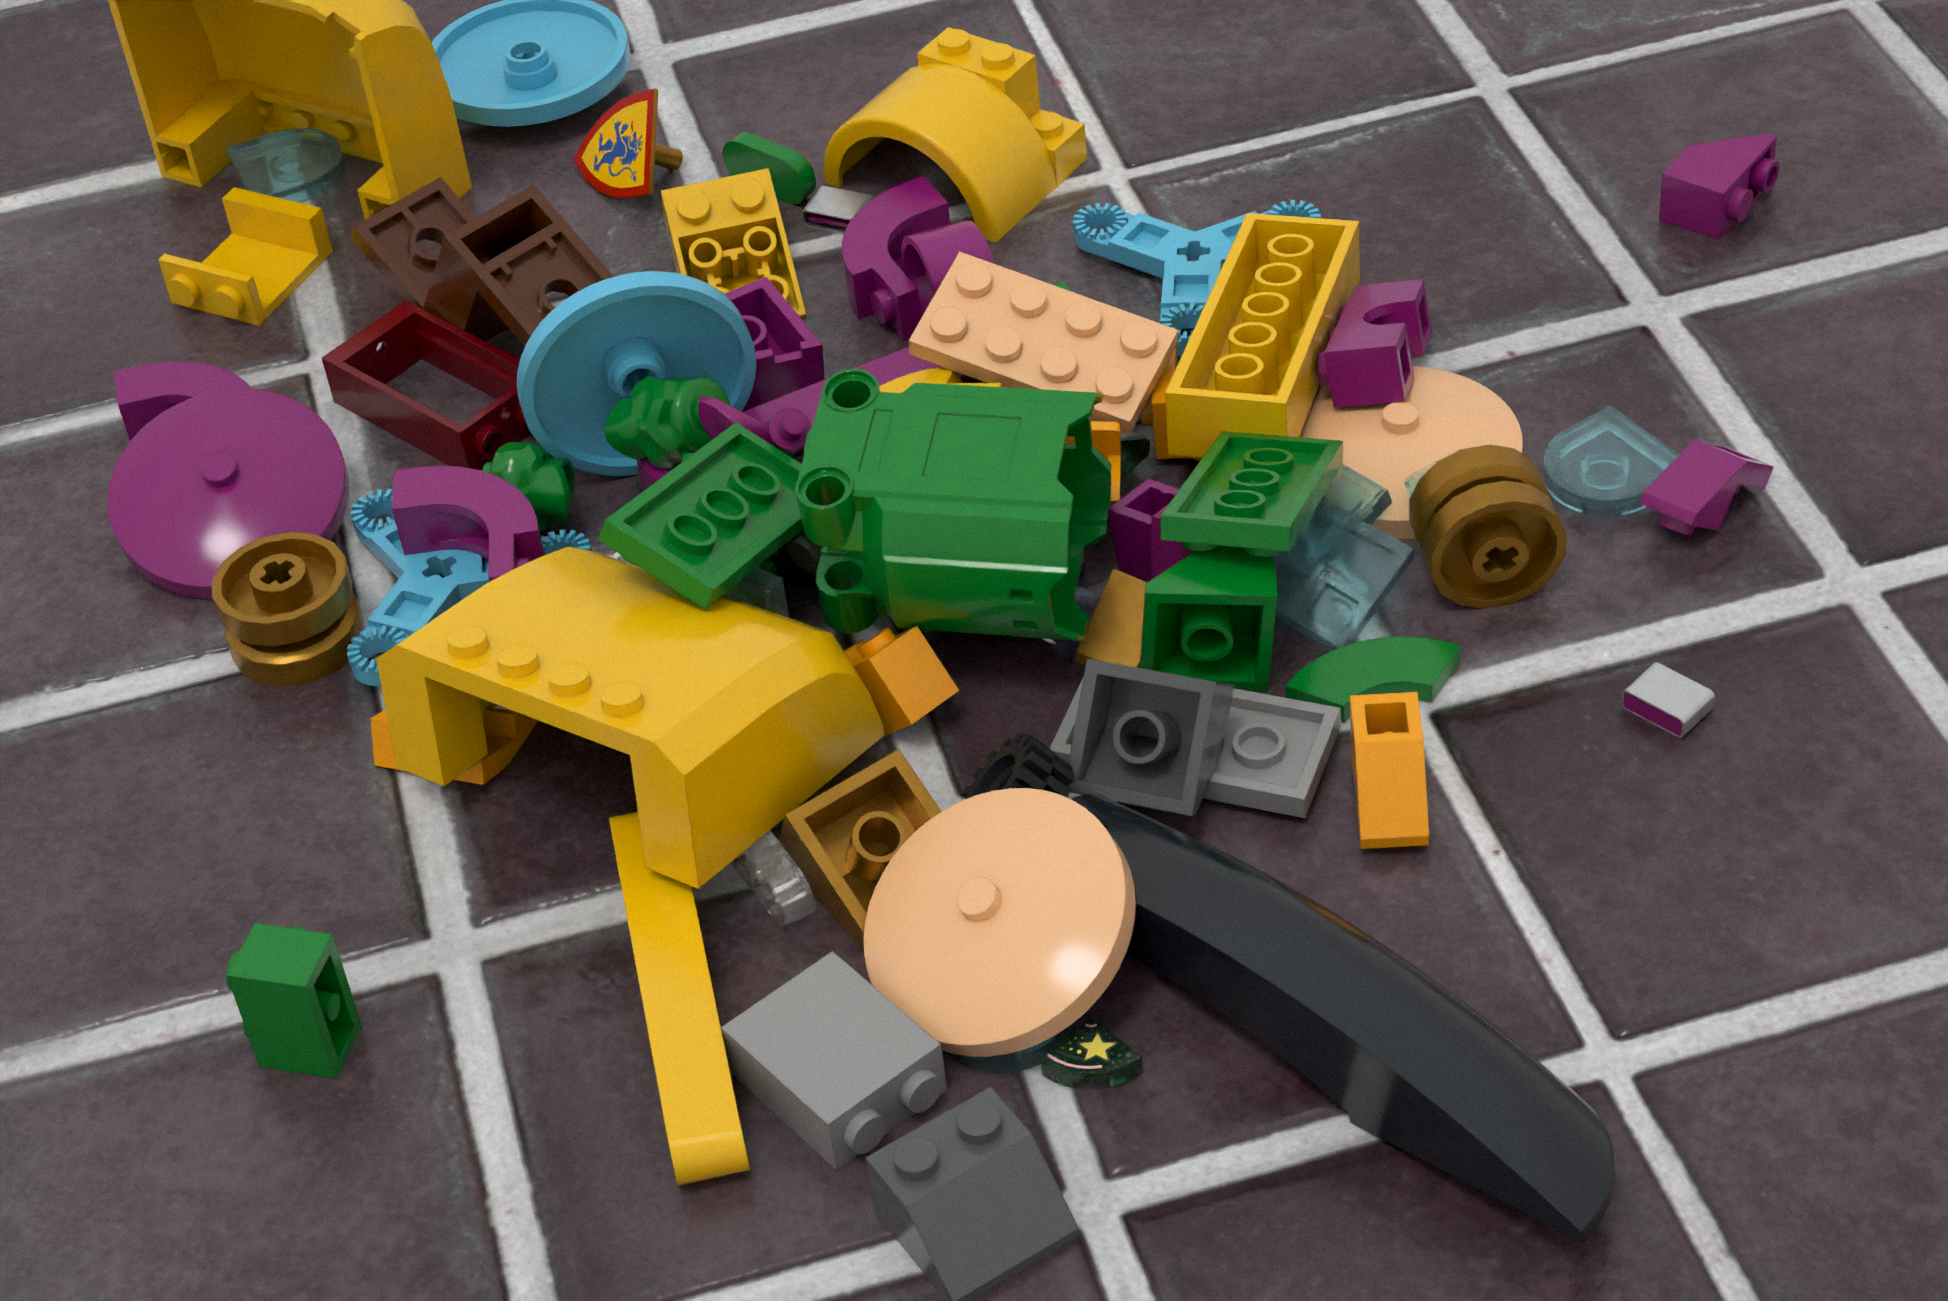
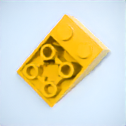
(731, 234)

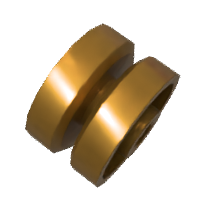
(1487, 526)
(287, 608)

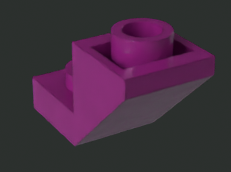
(1701, 485)

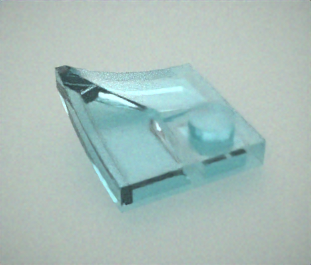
(1337, 576)

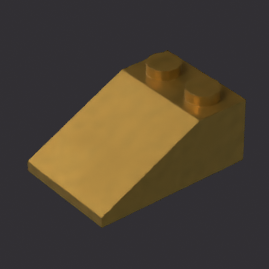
(853, 833)

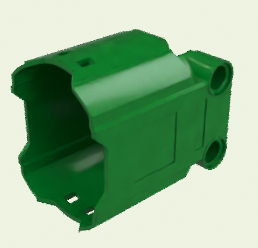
(953, 506)

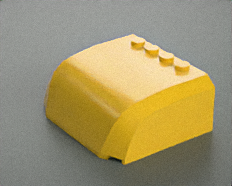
(251, 67)
(717, 706)

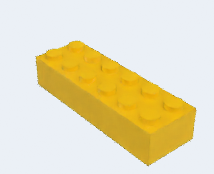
(1263, 331)

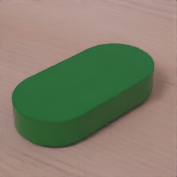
(789, 170)

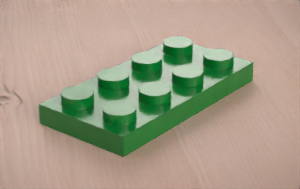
(1252, 493)
(711, 516)

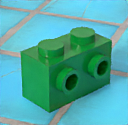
(294, 1000)

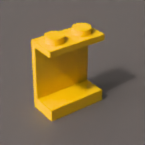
(259, 265)

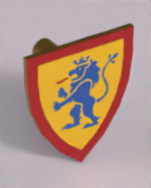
(623, 149)

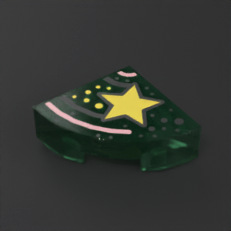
(1091, 1057)

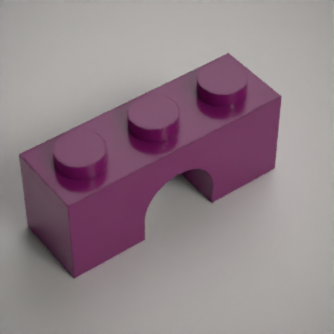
(1374, 344)

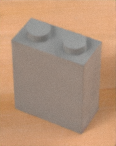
(835, 1060)

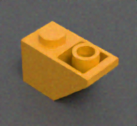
(901, 676)
(1389, 770)

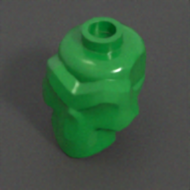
(661, 419)
(540, 477)

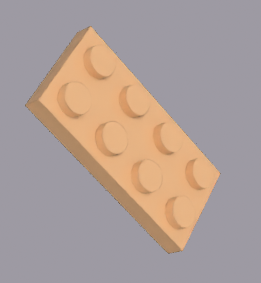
(1042, 337)

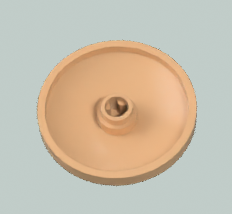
(1403, 437)
(1001, 921)

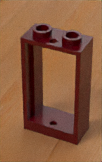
(410, 334)

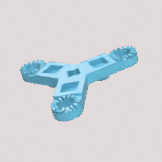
(1166, 253)
(420, 589)

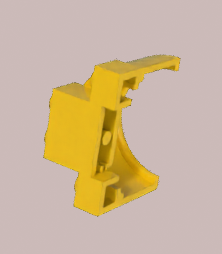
(979, 119)

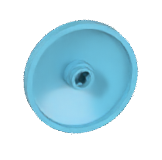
(531, 60)
(611, 339)

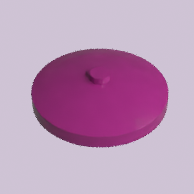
(220, 478)

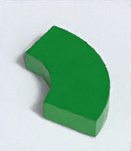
(1376, 667)

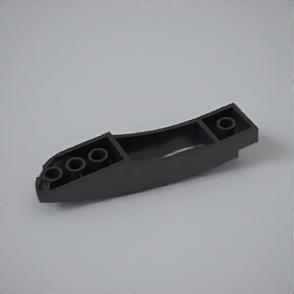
(1363, 1025)

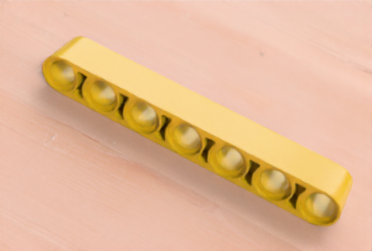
(679, 1015)

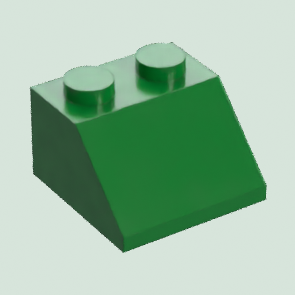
(1212, 618)

